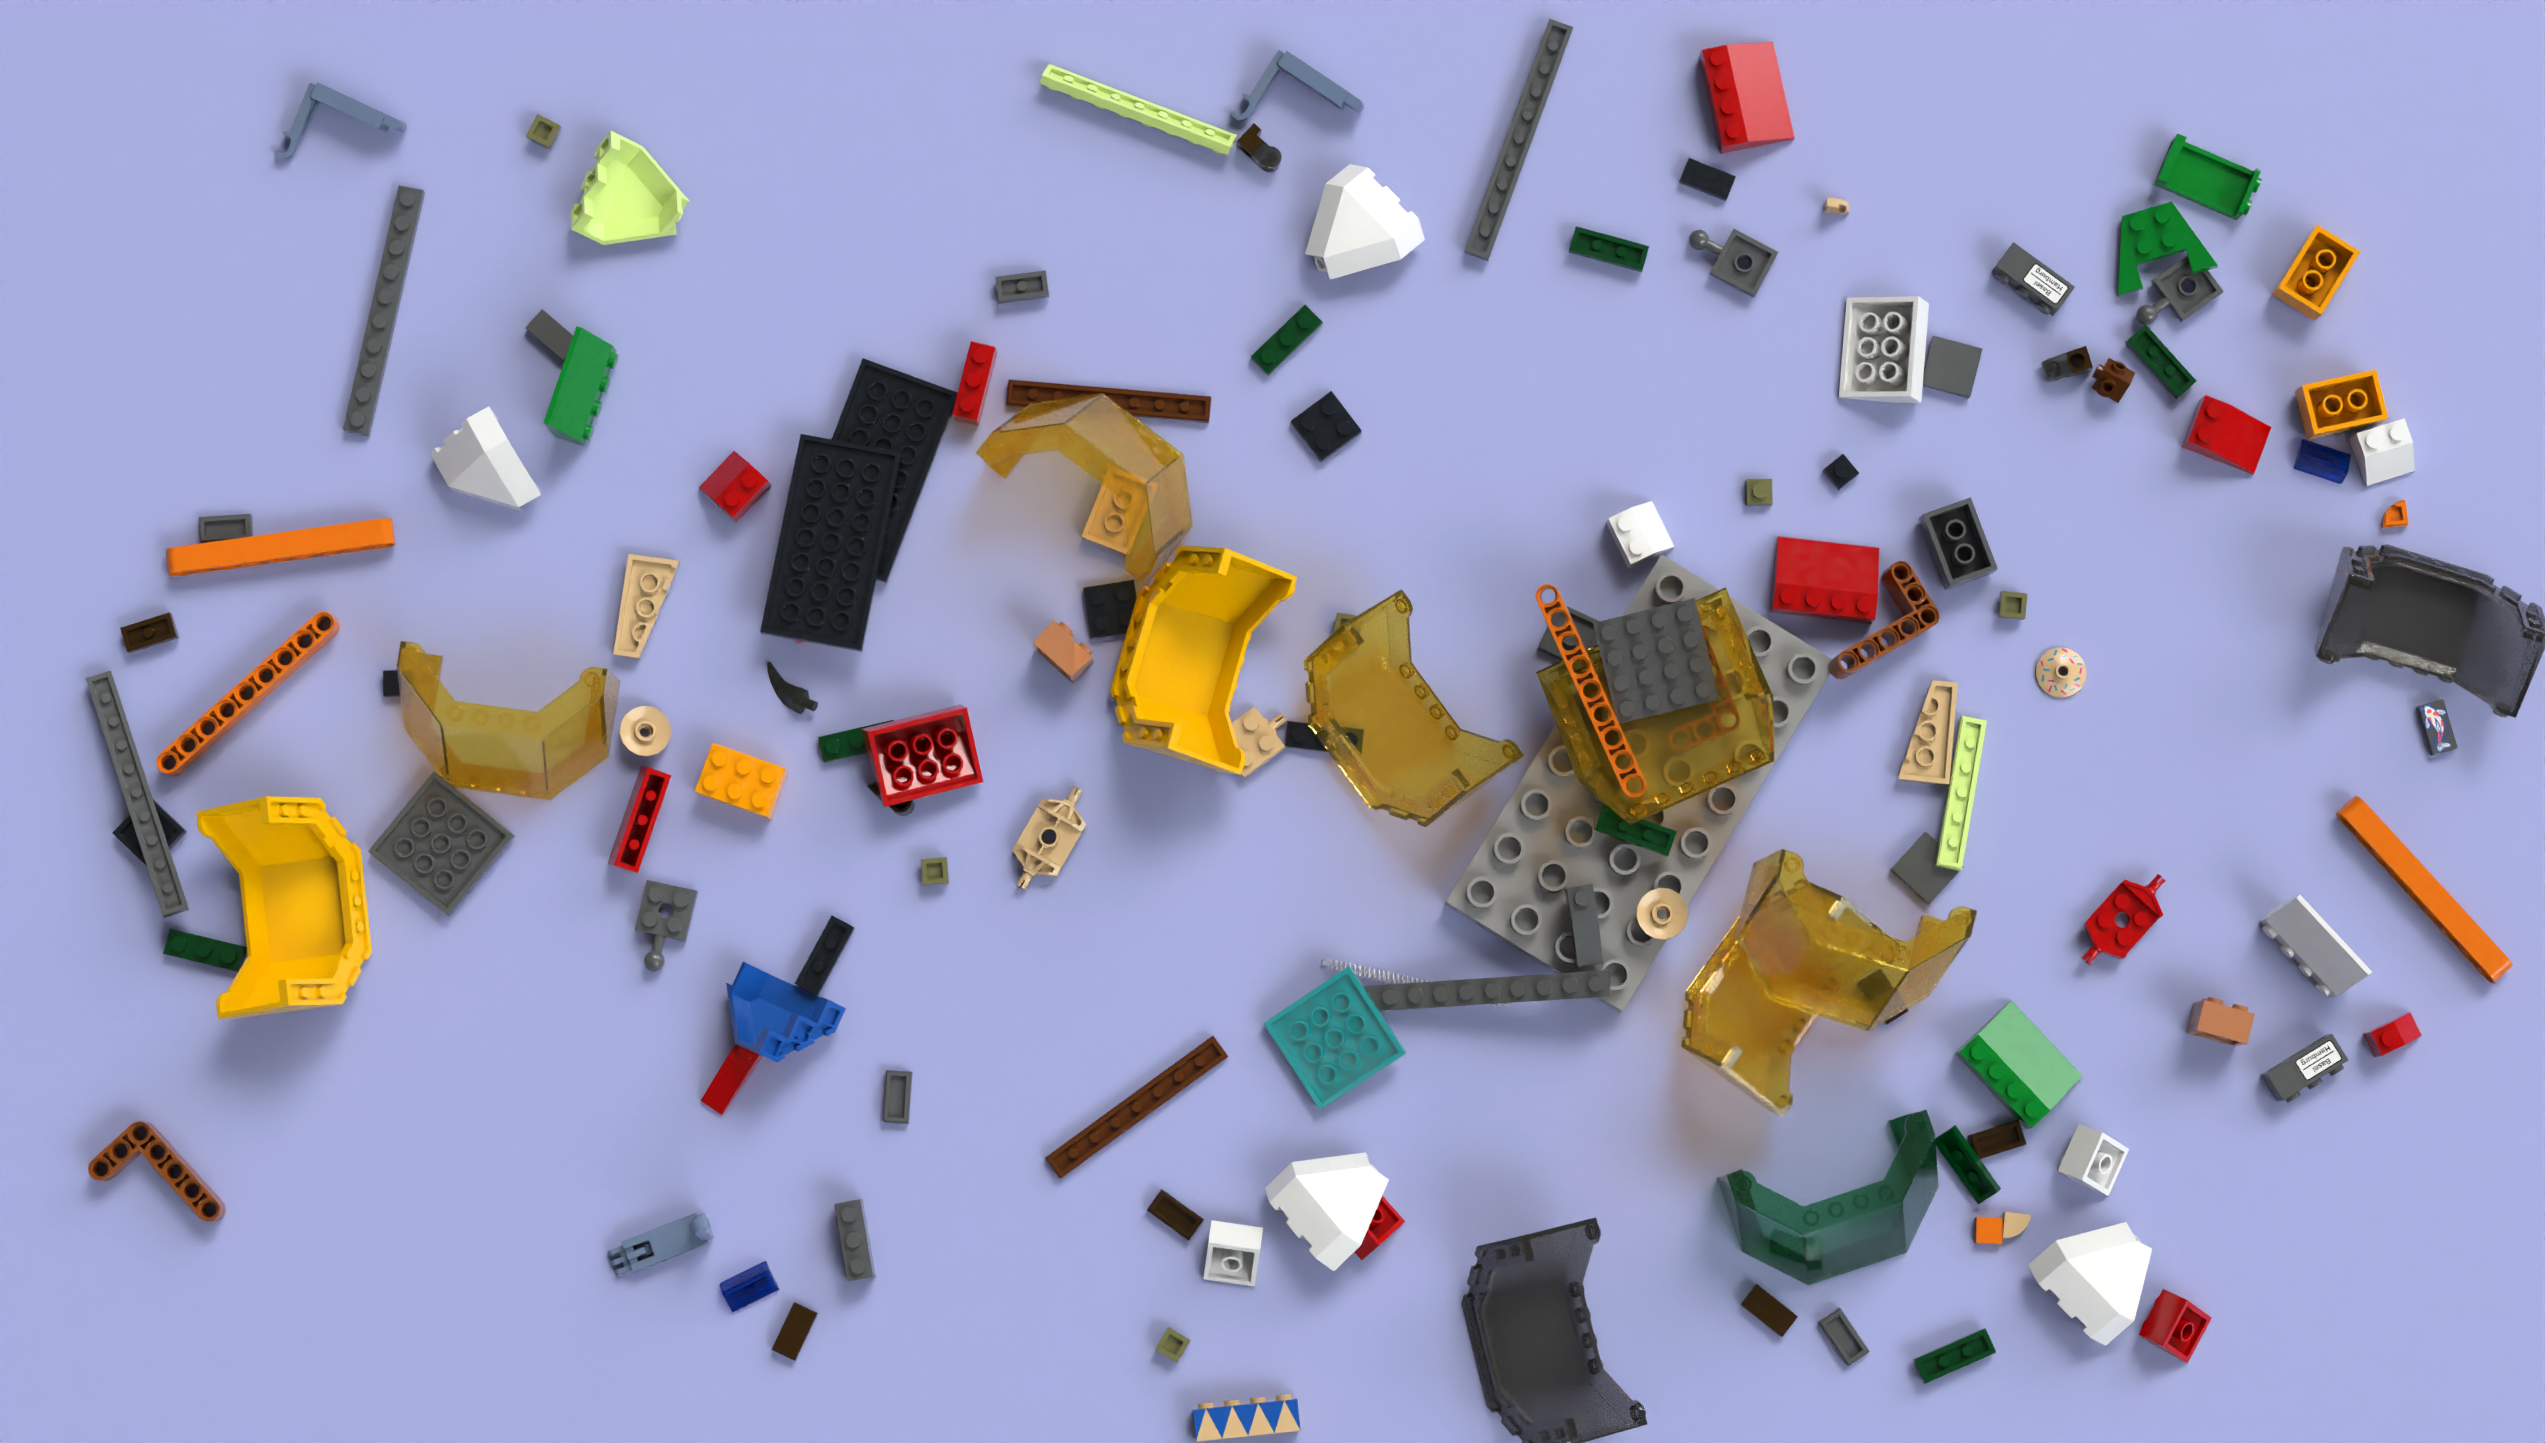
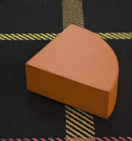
(2395, 516)

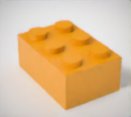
(2315, 272)
(2341, 404)
(741, 781)

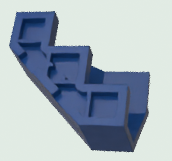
(777, 1016)

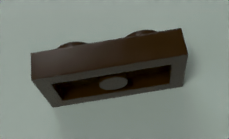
(149, 632)

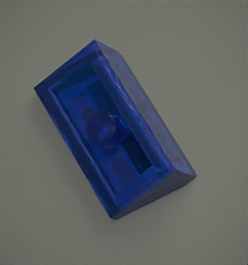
(2322, 461)
(749, 1286)

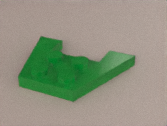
(2155, 235)

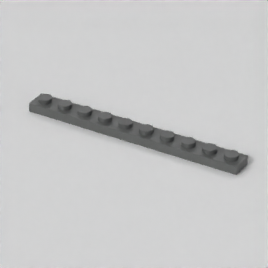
(1518, 140)
(384, 311)
(137, 794)
(1491, 990)

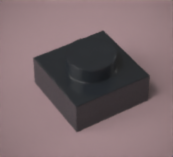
(1840, 471)

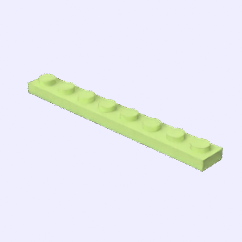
(1138, 109)

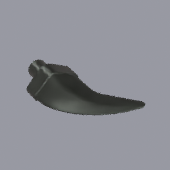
(790, 695)

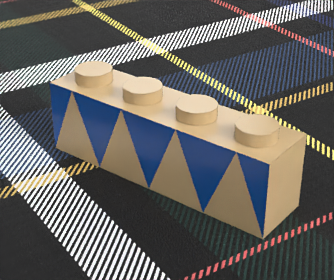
(1247, 1419)

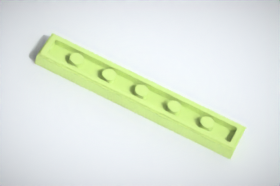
(1960, 793)

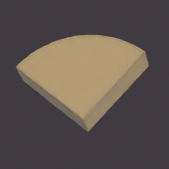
(1836, 206)
(2014, 1224)

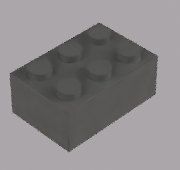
(1957, 543)

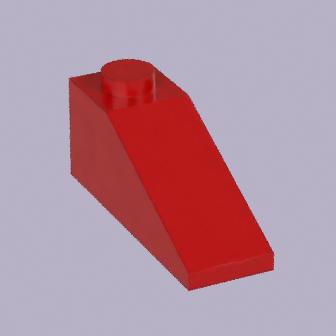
(730, 1078)

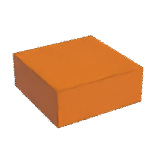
(1988, 1230)

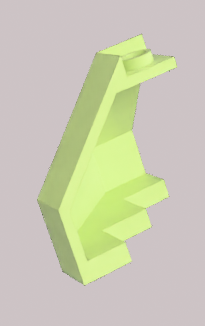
(626, 196)

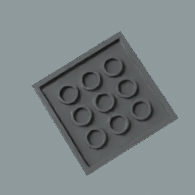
(1656, 661)
(441, 843)

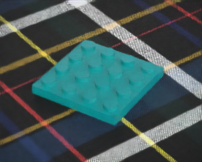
(1335, 1038)

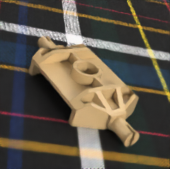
(1049, 858)

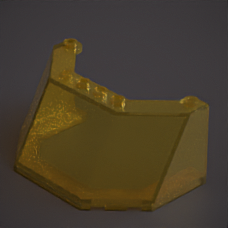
(1117, 454)
(1408, 745)
(507, 747)
(1836, 965)
(1739, 1028)

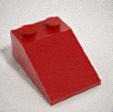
(2226, 434)

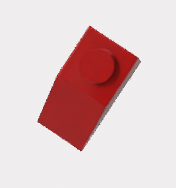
(2392, 1035)

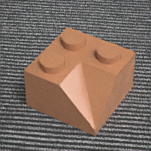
(1062, 651)
(2220, 1022)

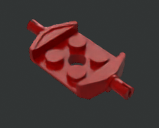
(2137, 904)

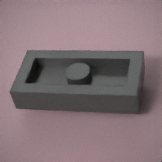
(1022, 287)

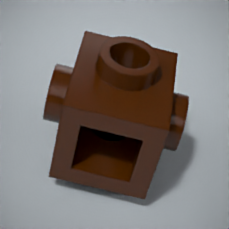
(2112, 379)

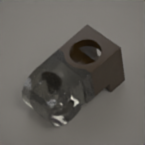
(1265, 156)
(2067, 365)

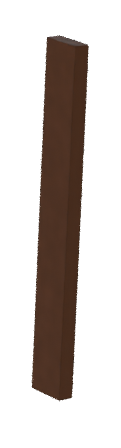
(1136, 402)
(1136, 1107)

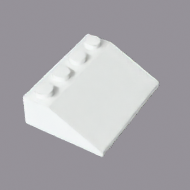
(1884, 349)
(2314, 946)

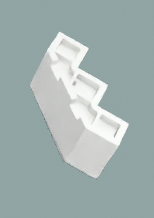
(1360, 225)
(484, 464)
(1329, 1203)
(2096, 1278)

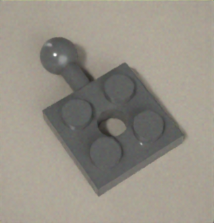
(1726, 266)
(2180, 302)
(673, 927)

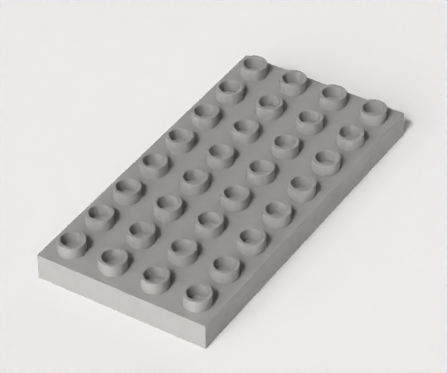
(1548, 825)

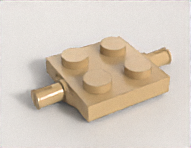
(1257, 739)

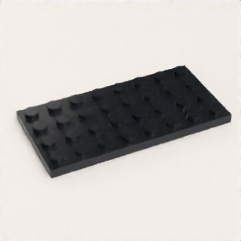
(903, 416)
(831, 543)

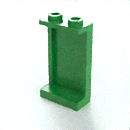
(2207, 179)

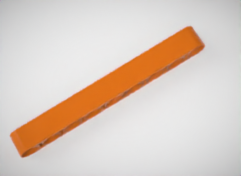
(280, 547)
(1581, 681)
(235, 696)
(2424, 889)

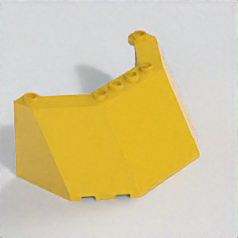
(1188, 653)
(298, 903)

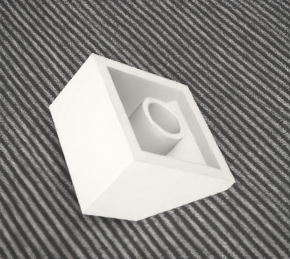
(2384, 452)
(1639, 533)
(2093, 1159)
(1233, 1253)

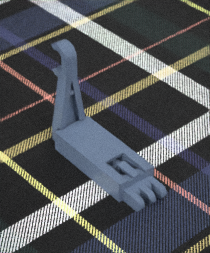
(1305, 75)
(337, 101)
(664, 1242)

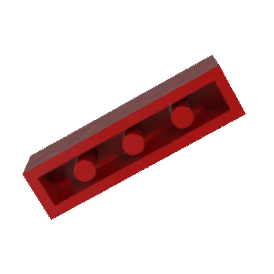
(639, 819)

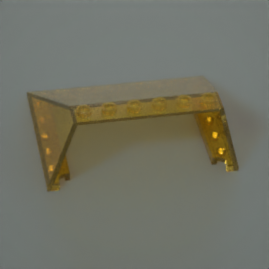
(1679, 749)

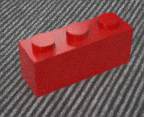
(974, 383)

